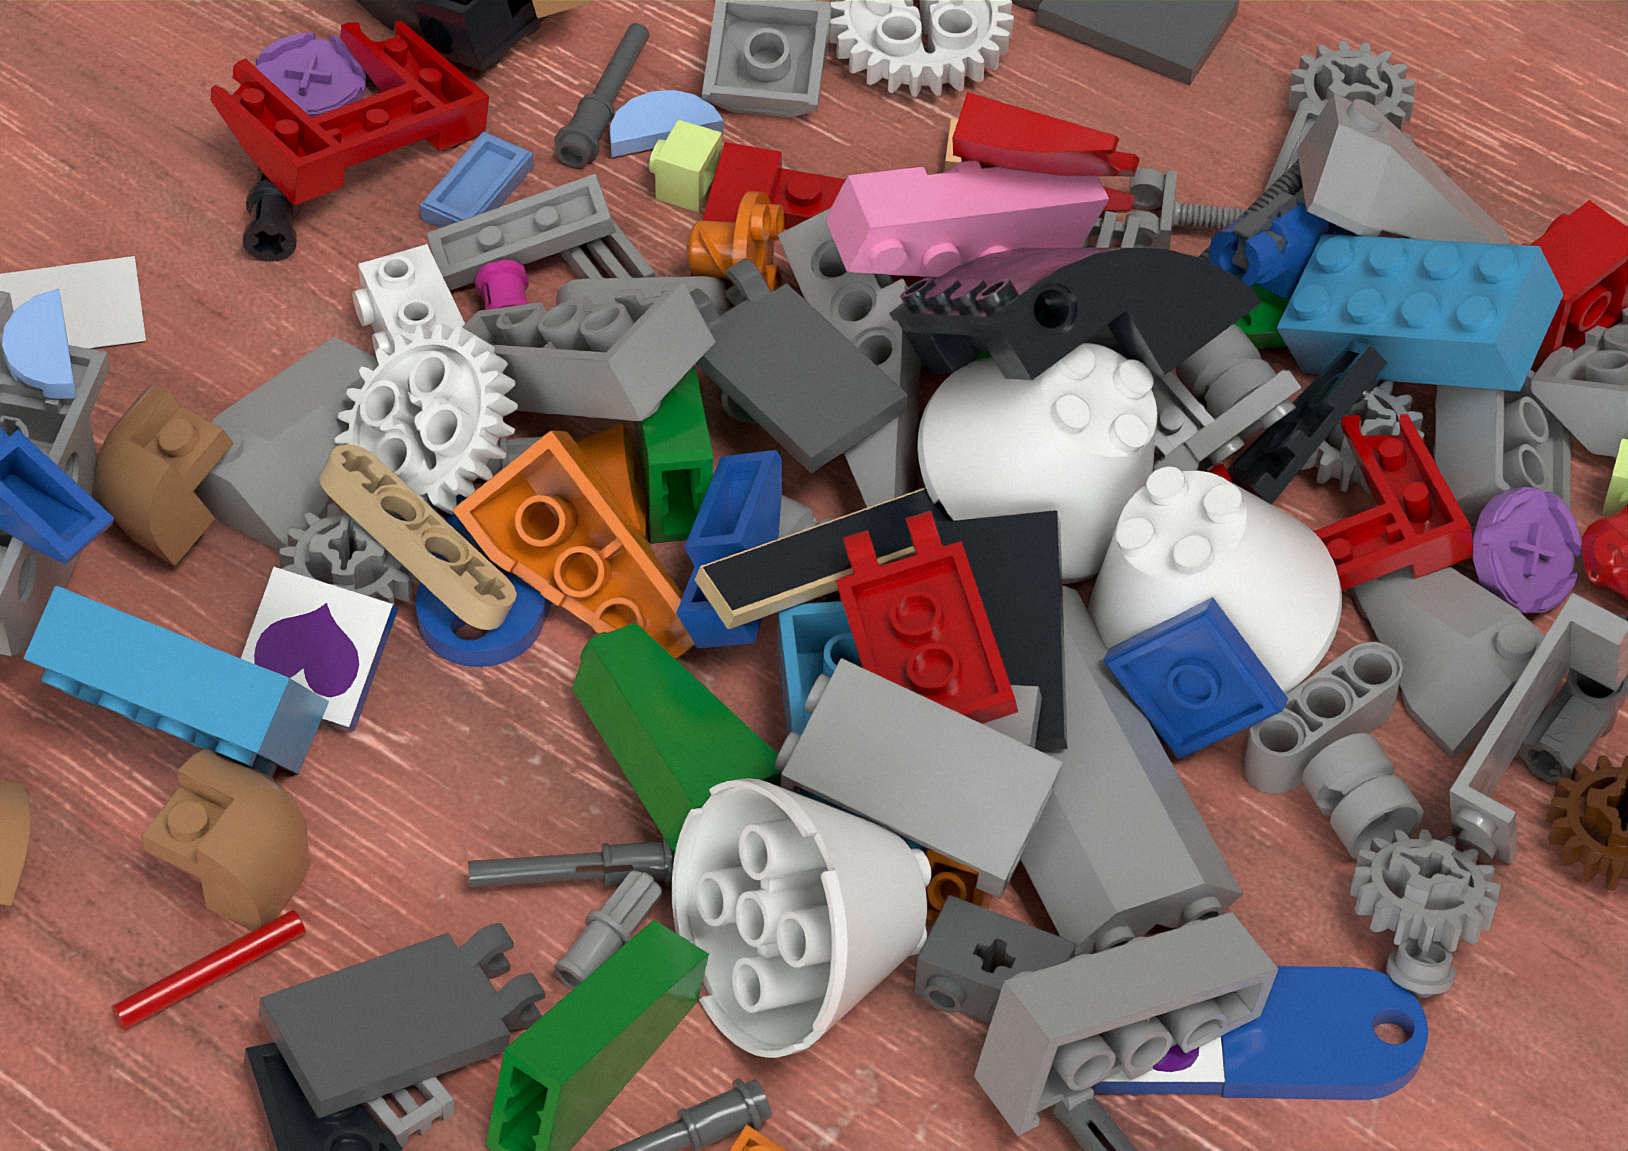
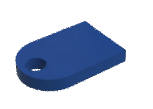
(516, 635)
(1322, 1040)

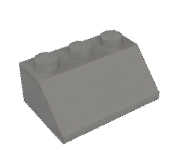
(1498, 443)

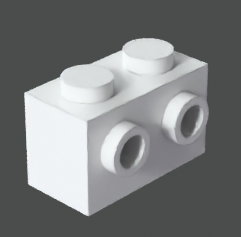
(401, 294)

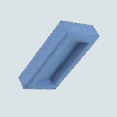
(477, 181)

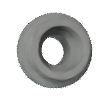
(1421, 971)

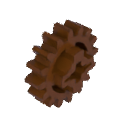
(1588, 822)

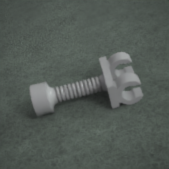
(1159, 190)

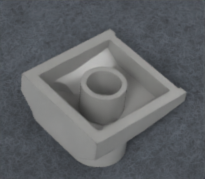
(767, 56)

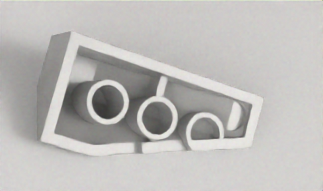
(1455, 646)

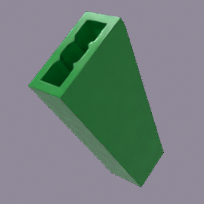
(675, 461)
(665, 726)
(594, 1042)

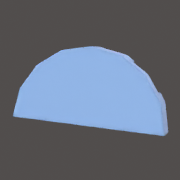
(653, 116)
(38, 346)

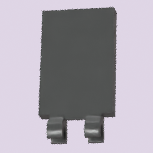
(1154, 34)
(794, 370)
(399, 1018)

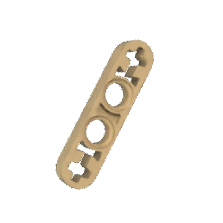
(465, 584)

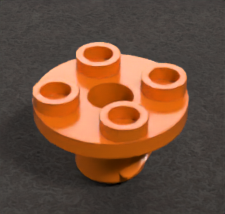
(719, 245)

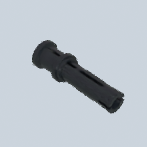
(270, 227)

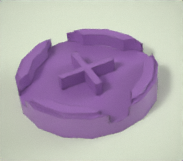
(314, 72)
(1527, 549)

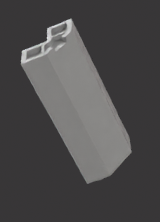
(1120, 829)

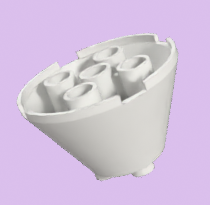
(1059, 442)
(1205, 539)
(794, 911)

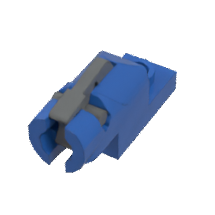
(1271, 244)

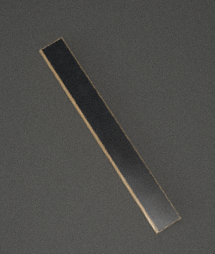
(808, 561)

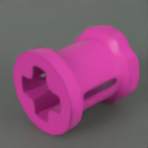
(502, 284)

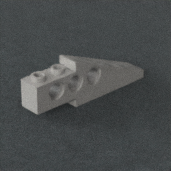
(860, 310)

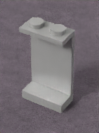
(1579, 639)
(920, 771)

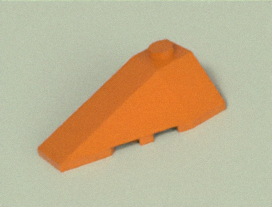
(574, 542)

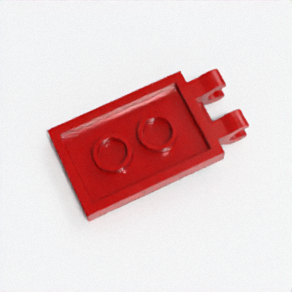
(926, 623)

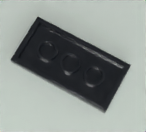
(1021, 588)

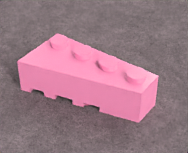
(939, 221)

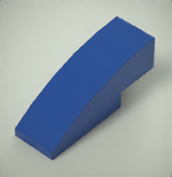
(44, 503)
(735, 516)

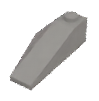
(1376, 179)
(1590, 388)
(282, 444)

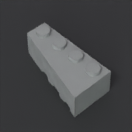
(597, 357)
(1118, 1013)

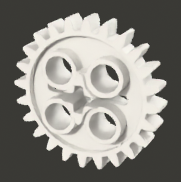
(888, 41)
(433, 412)

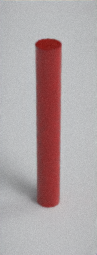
(208, 969)

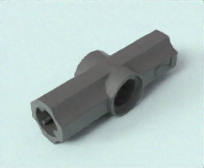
(1572, 725)

